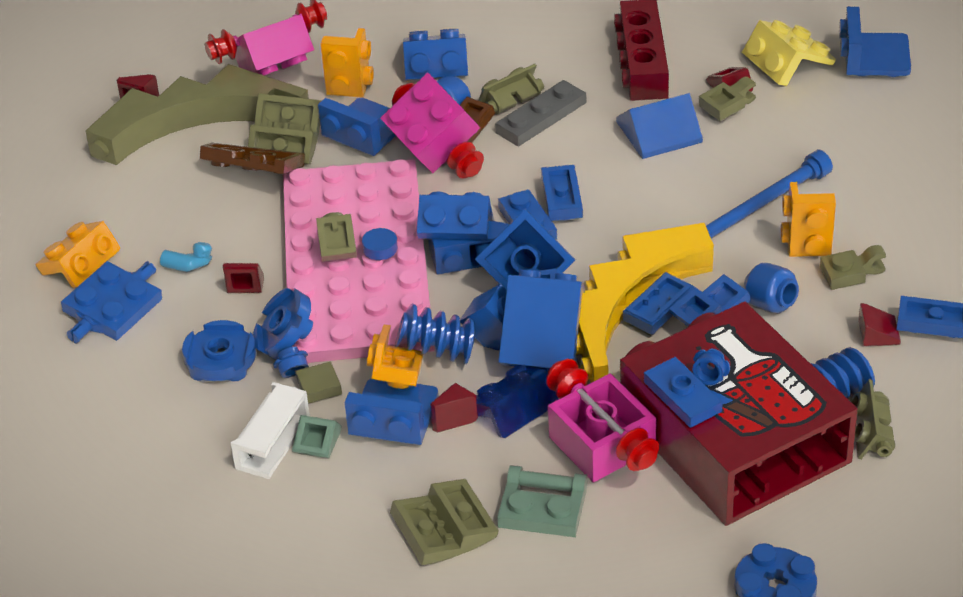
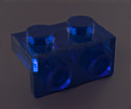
(515, 399)

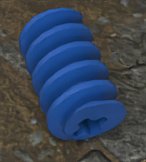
(436, 333)
(846, 370)

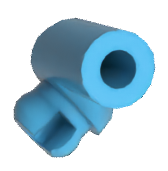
(187, 262)

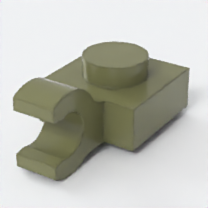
(726, 99)
(848, 269)

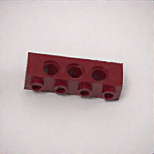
(642, 50)

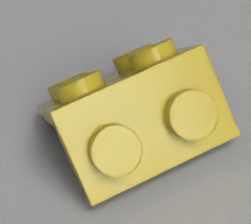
(780, 49)

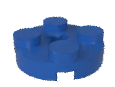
(285, 322)
(232, 364)
(776, 563)

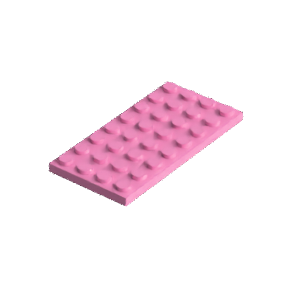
(357, 294)

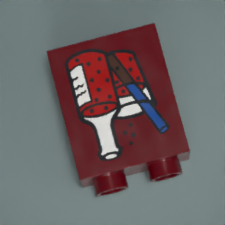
(777, 418)

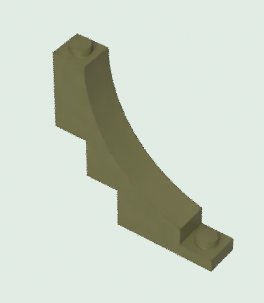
(184, 104)

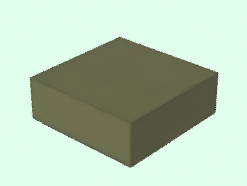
(319, 382)

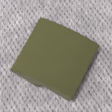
(286, 124)
(444, 522)

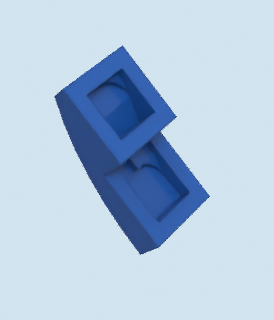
(715, 299)

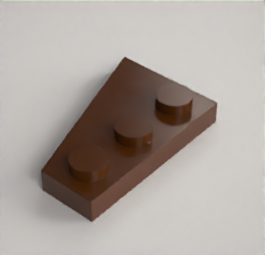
(252, 158)

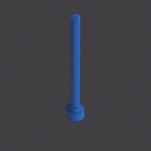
(814, 166)

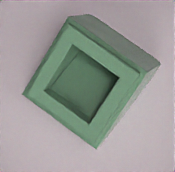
(316, 436)

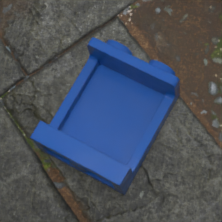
(540, 319)

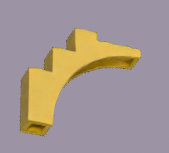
(616, 284)

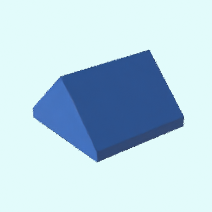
(661, 126)
(523, 247)

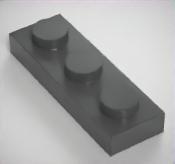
(540, 113)

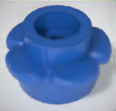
(290, 361)
(706, 373)

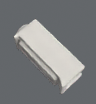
(270, 431)

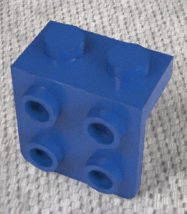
(872, 52)
(437, 55)
(355, 124)
(454, 216)
(390, 411)

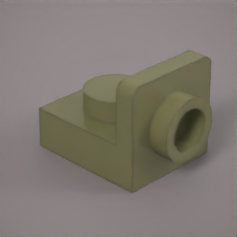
(336, 237)

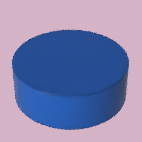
(379, 244)

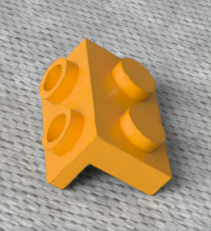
(347, 64)
(808, 222)
(80, 252)
(393, 364)

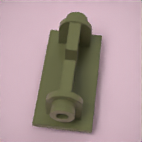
(519, 82)
(873, 422)

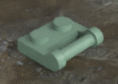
(542, 511)

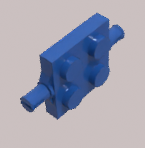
(111, 301)

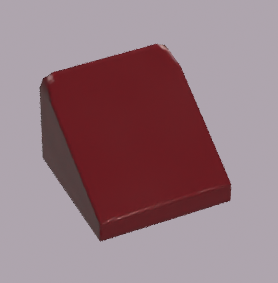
(729, 76)
(143, 83)
(243, 277)
(877, 327)
(454, 408)

